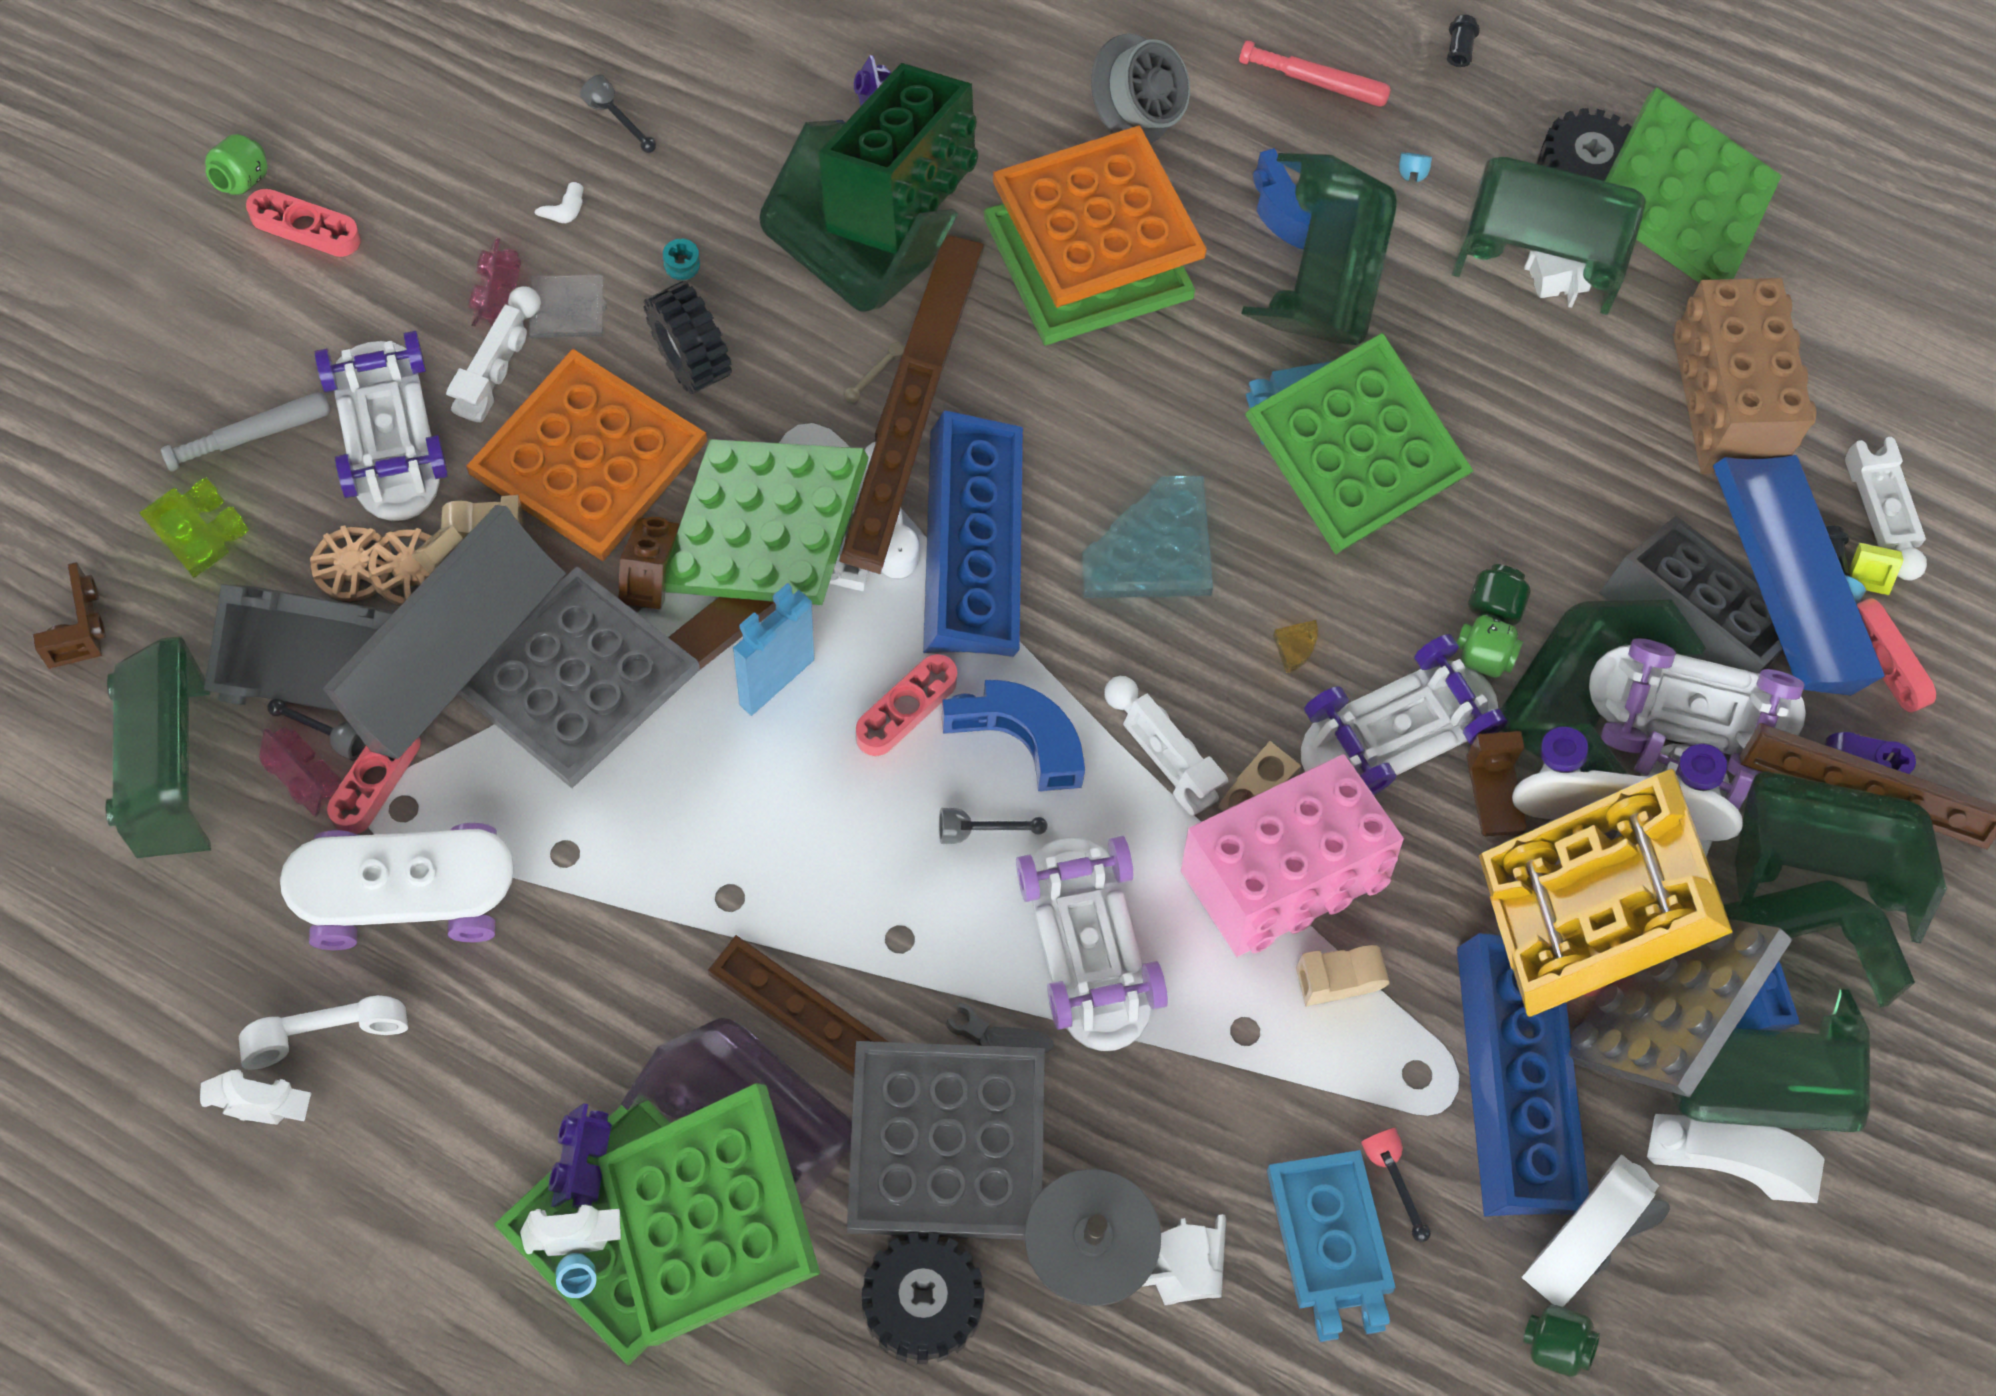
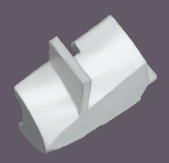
(1556, 275)
(254, 1099)
(570, 1232)
(1190, 1262)

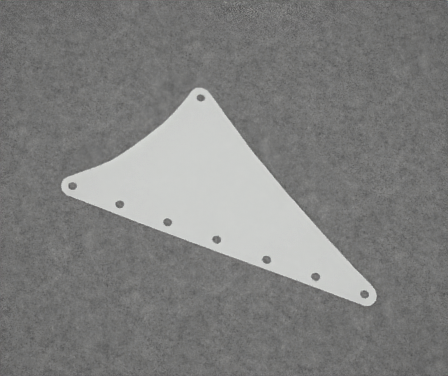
(851, 842)

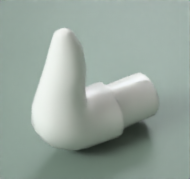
(568, 209)

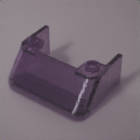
(727, 1059)

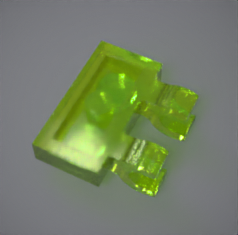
(186, 534)

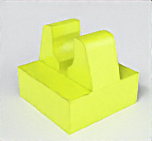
(1876, 567)

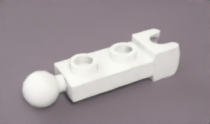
(490, 364)
(1888, 503)
(1168, 748)

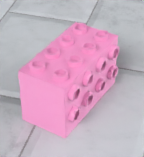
(1291, 855)

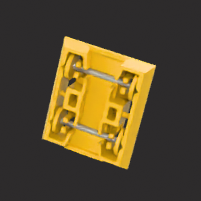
(1608, 901)

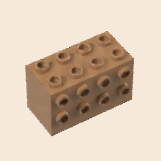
(1742, 371)

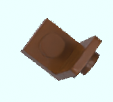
(644, 562)
(75, 642)
(1494, 780)

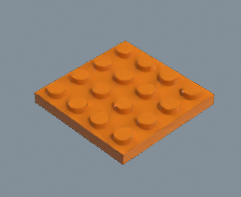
(1098, 215)
(587, 454)

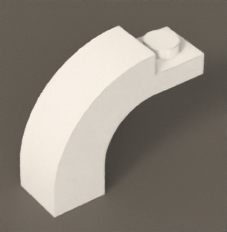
(1763, 1155)
(1592, 1232)

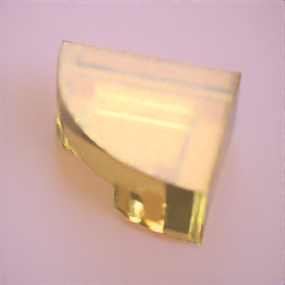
(1296, 644)

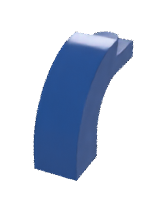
(1278, 201)
(1032, 720)

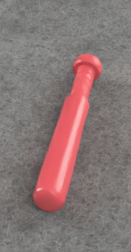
(1329, 78)

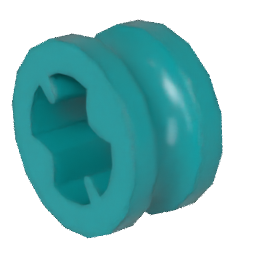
(685, 270)

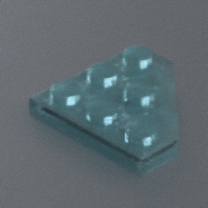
(1154, 546)

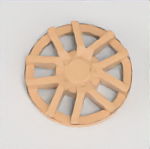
(349, 563)
(403, 566)

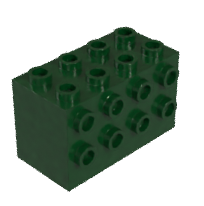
(898, 156)

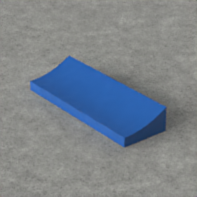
(973, 536)
(1799, 574)
(1520, 1091)

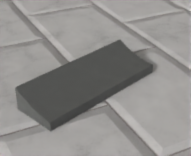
(443, 634)

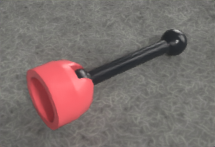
(1385, 1151)

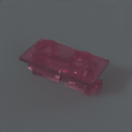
(496, 270)
(286, 758)

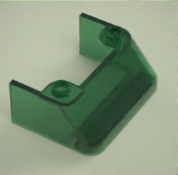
(1554, 216)
(1340, 255)
(853, 270)
(1557, 681)
(153, 750)
(1844, 836)
(1832, 905)
(1790, 1077)

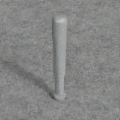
(255, 427)

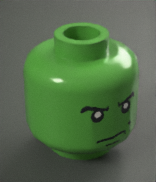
(236, 164)
(1489, 646)

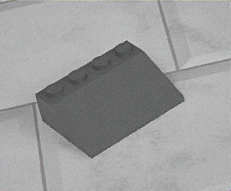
(1709, 591)

